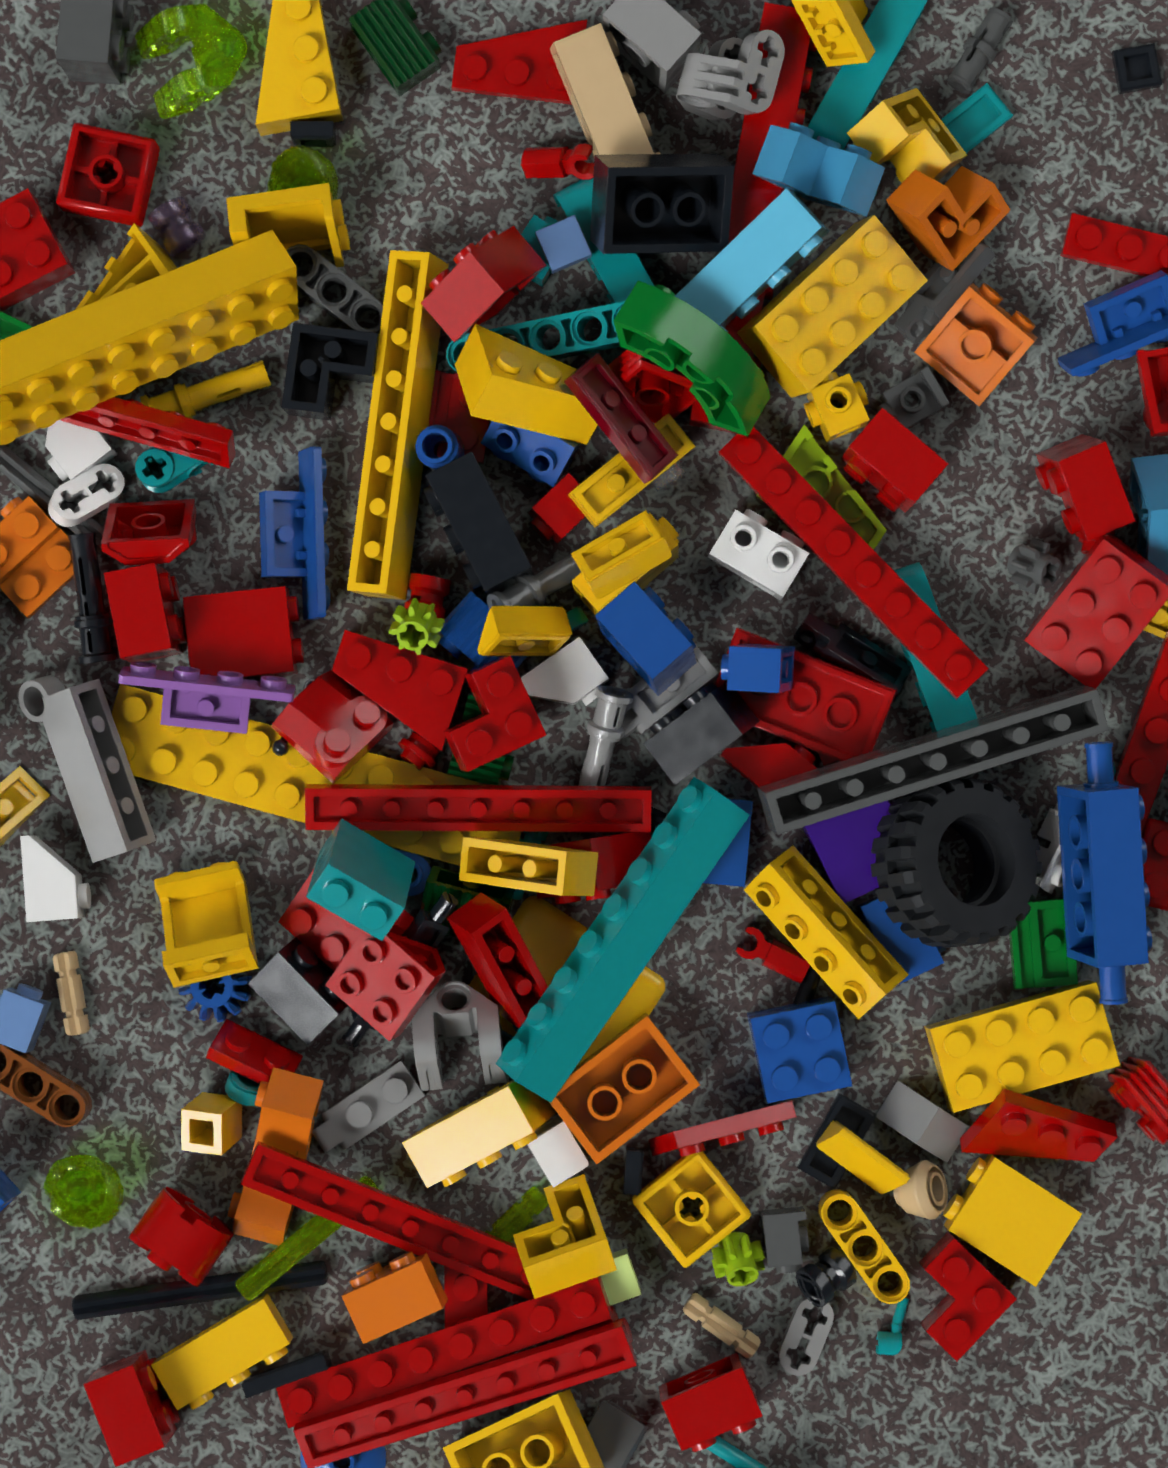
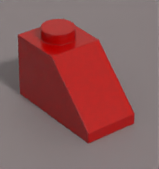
(769, 762)

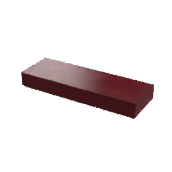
(621, 418)

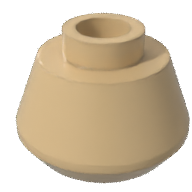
(924, 1192)

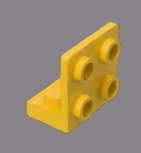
(837, 30)

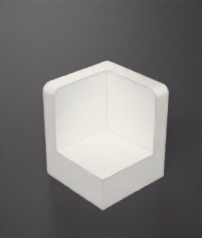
(557, 1151)

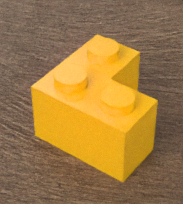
(909, 136)
(570, 1246)

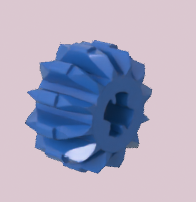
(219, 1001)

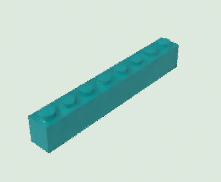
(622, 939)

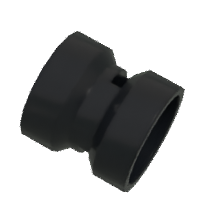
(825, 1277)

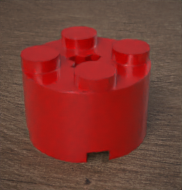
(181, 1235)

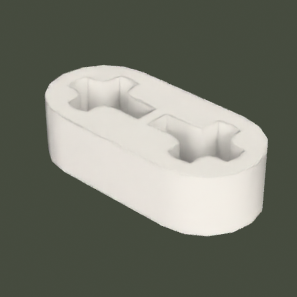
(81, 487)

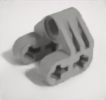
(723, 81)
(436, 1019)

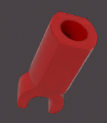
(558, 162)
(776, 956)

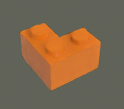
(949, 217)
(393, 1295)

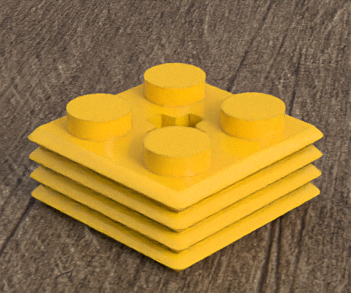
(691, 1235)

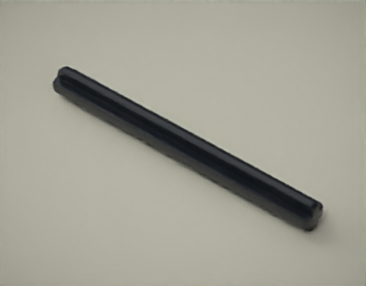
(184, 1293)

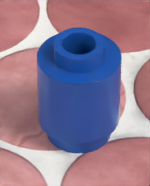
(431, 438)

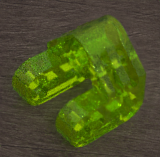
(216, 52)

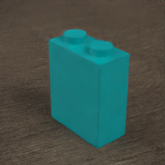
(361, 879)

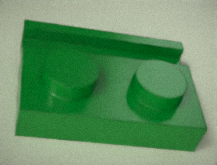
(1040, 948)

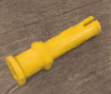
(210, 392)

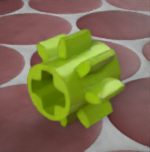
(416, 626)
(738, 1259)

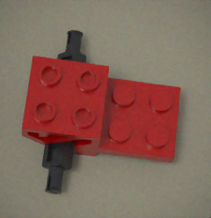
(374, 977)

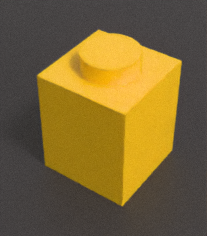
(211, 1124)

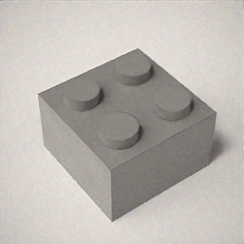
(653, 37)

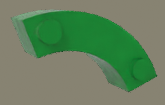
(686, 339)

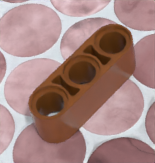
(54, 1088)

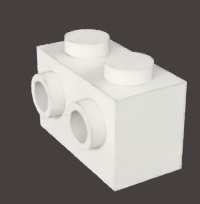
(759, 553)

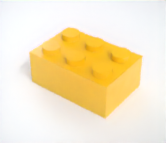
(536, 1437)

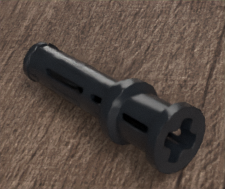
(92, 619)

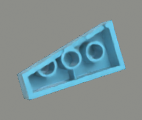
(755, 260)

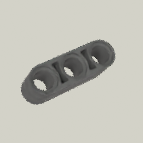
(325, 275)

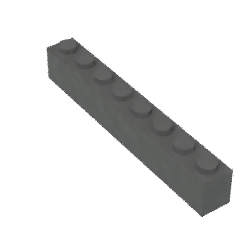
(932, 759)

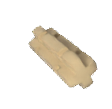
(71, 993)
(721, 1325)

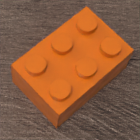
(623, 1088)

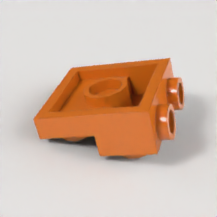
(977, 342)
(32, 555)

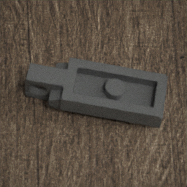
(940, 293)

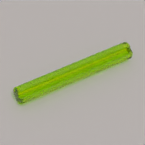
(288, 1253)

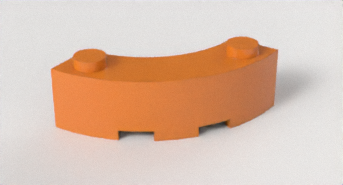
(287, 1124)

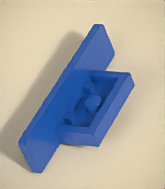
(1122, 324)
(294, 533)

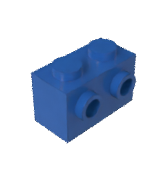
(539, 454)

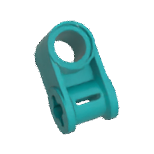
(175, 469)

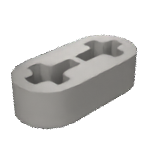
(815, 1339)

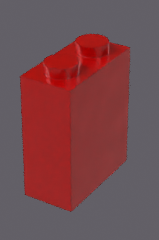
(244, 632)

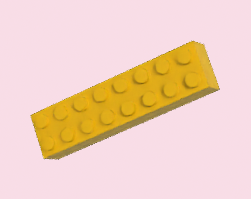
(145, 333)

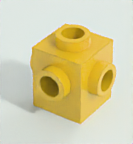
(837, 421)

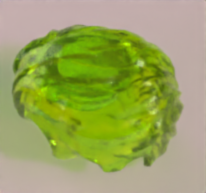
(302, 167)
(84, 1191)

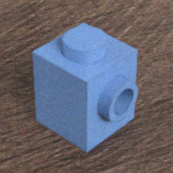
(22, 1017)

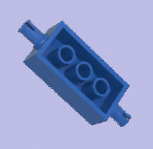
(1104, 873)

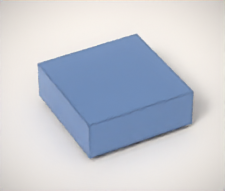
(563, 244)

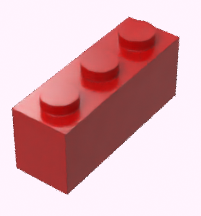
(499, 957)

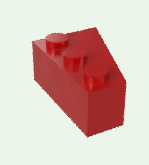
(407, 685)

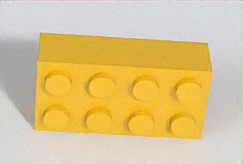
(832, 306)
(1022, 1045)

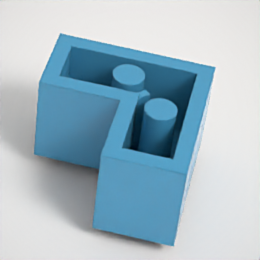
(819, 169)
(1150, 499)

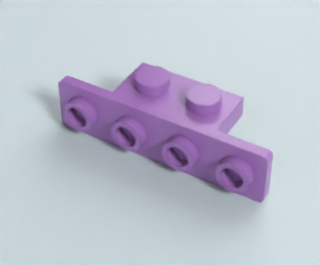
(206, 700)

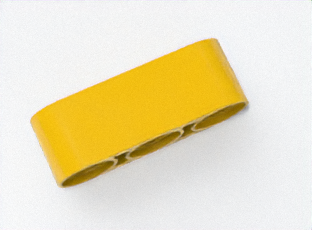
(869, 1266)

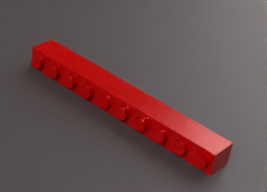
(750, 192)

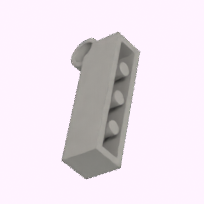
(90, 763)

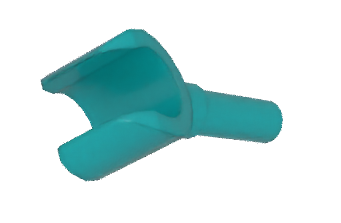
(891, 1342)

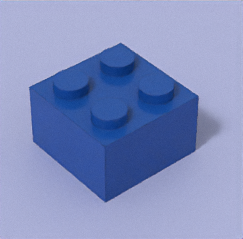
(647, 638)
(799, 1049)

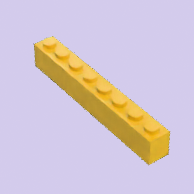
(396, 418)

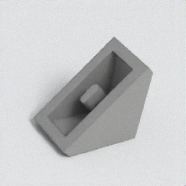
(922, 1121)

